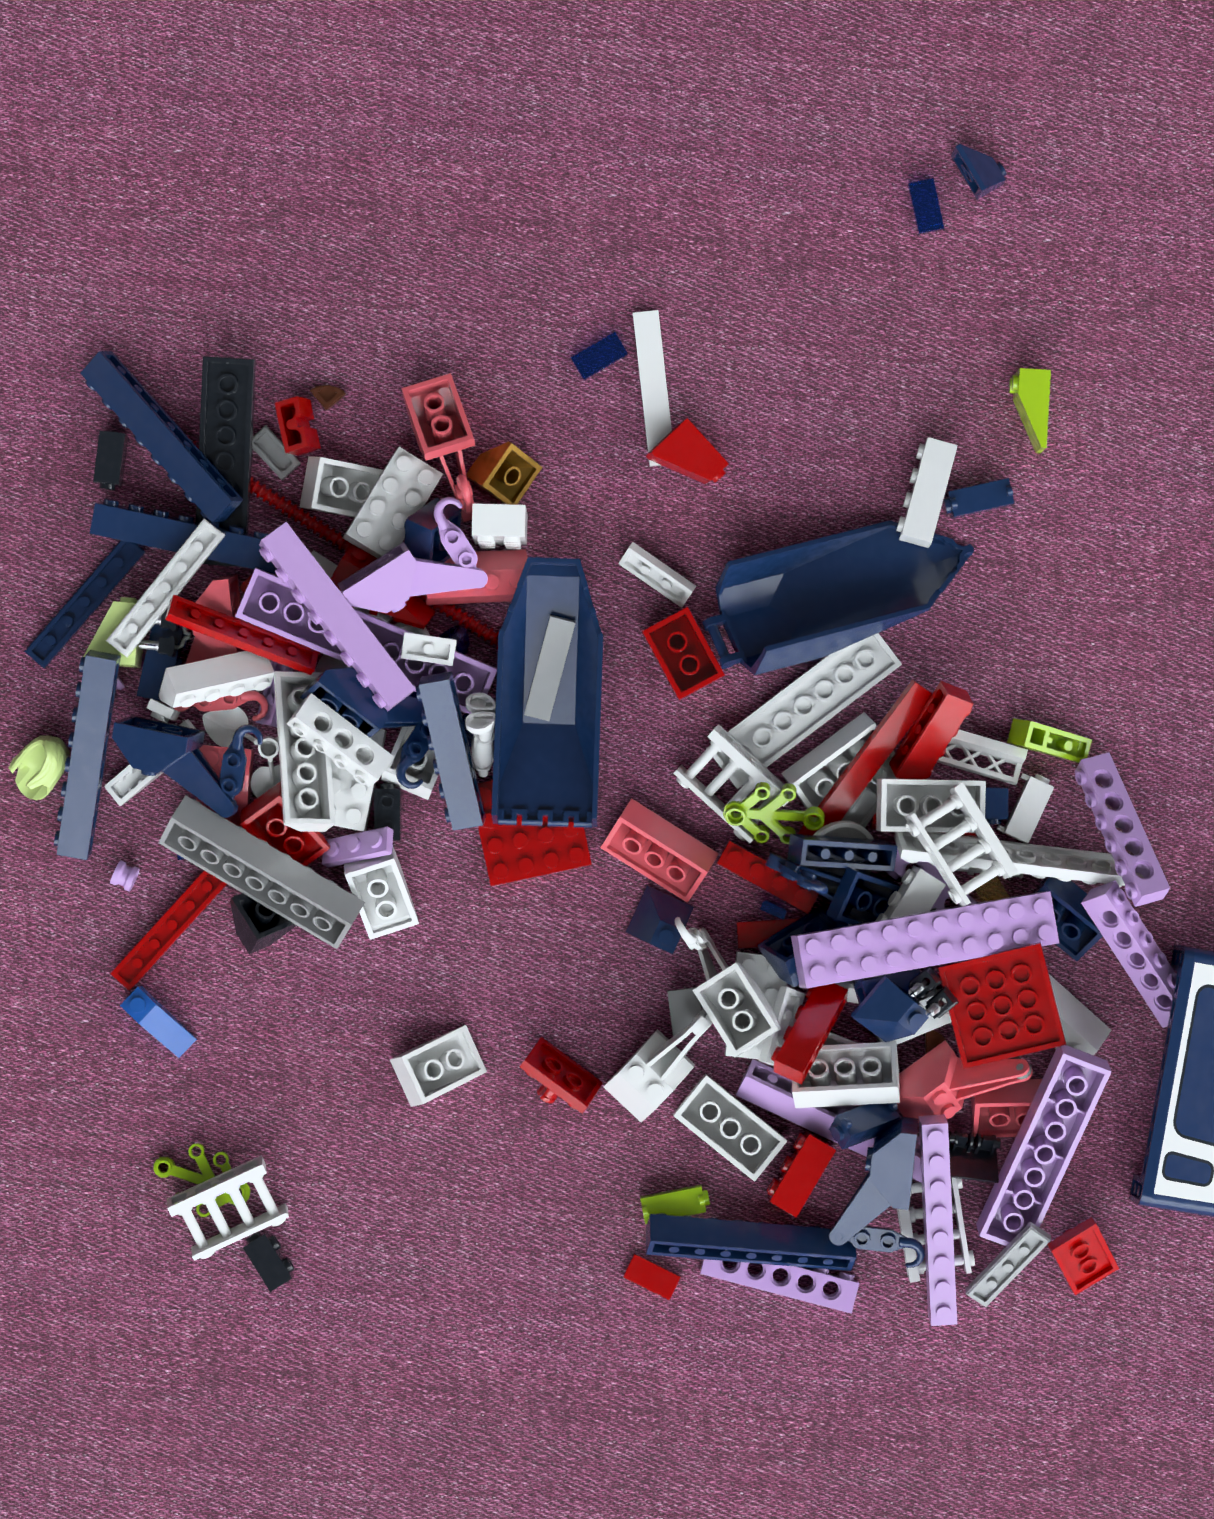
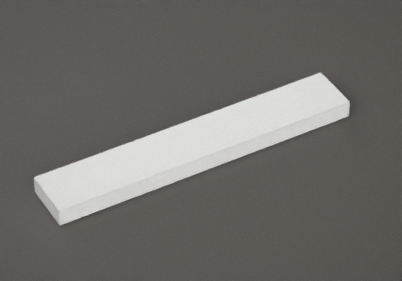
(652, 377)
(168, 582)

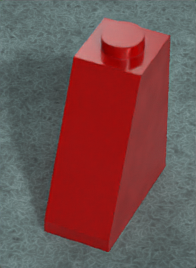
(689, 454)

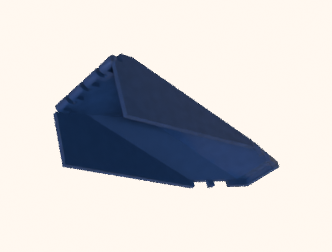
(538, 762)

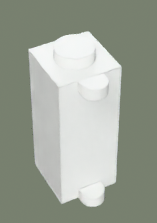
(1028, 808)

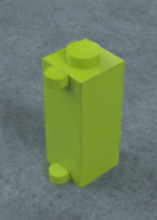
(676, 1202)

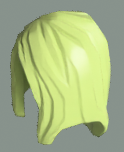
(40, 766)

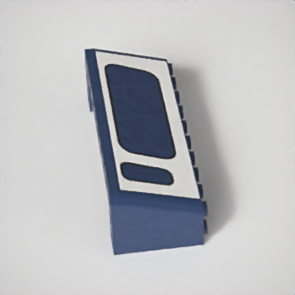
(1181, 1131)

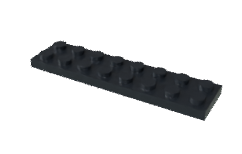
(228, 429)

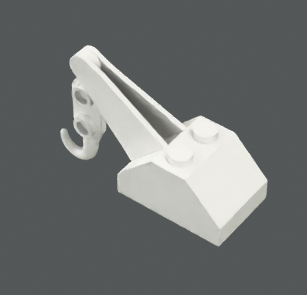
(730, 997)
(655, 1069)

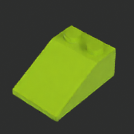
(1031, 400)

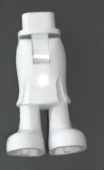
(481, 724)

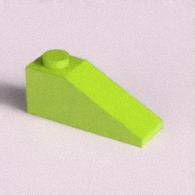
(1048, 740)

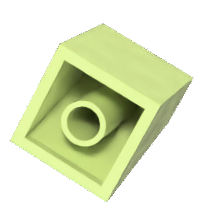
(112, 619)

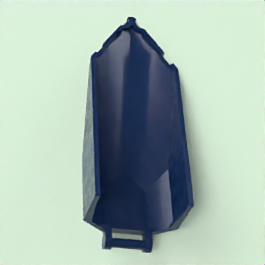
(827, 594)

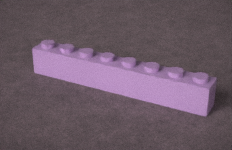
(336, 616)
(775, 1094)
(937, 1220)

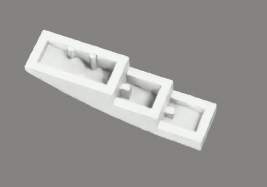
(131, 781)

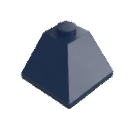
(978, 170)
(656, 917)
(890, 1012)

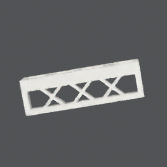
(987, 747)

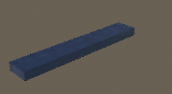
(84, 602)

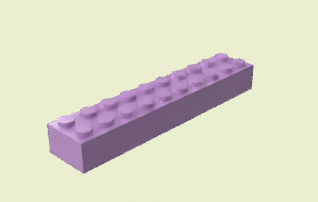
(273, 608)
(923, 939)

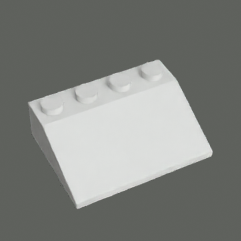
(823, 766)

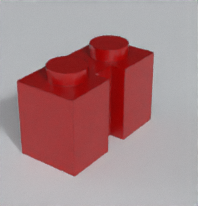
(294, 426)

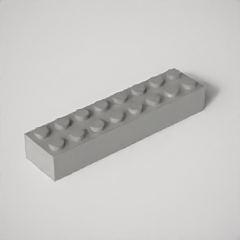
(261, 872)

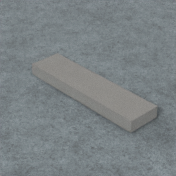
(549, 667)
(1008, 1264)

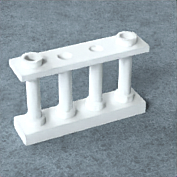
(738, 759)
(987, 843)
(230, 1183)
(909, 1216)

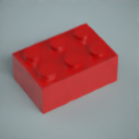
(683, 653)
(800, 1173)

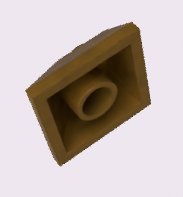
(504, 472)

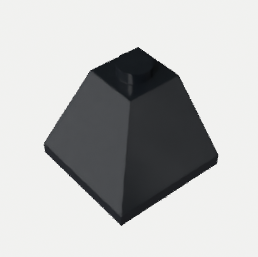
(257, 924)

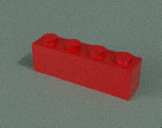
(931, 732)
(756, 872)
(809, 1031)

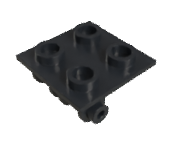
(974, 1156)

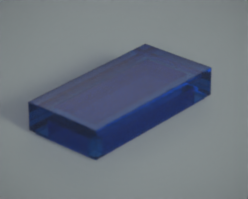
(926, 206)
(599, 356)
(772, 909)

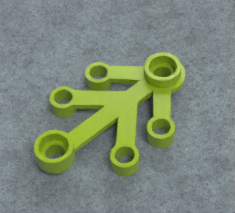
(770, 814)
(197, 1178)

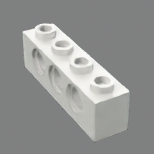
(353, 740)

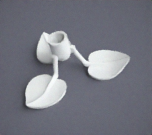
(221, 729)

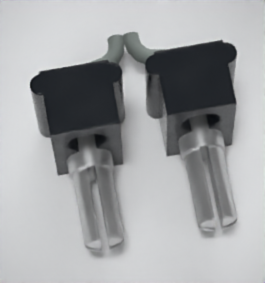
(166, 646)
(921, 988)

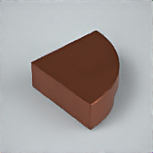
(327, 395)
(932, 1040)

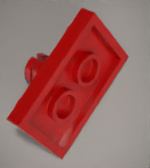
(560, 1076)
(1083, 1256)

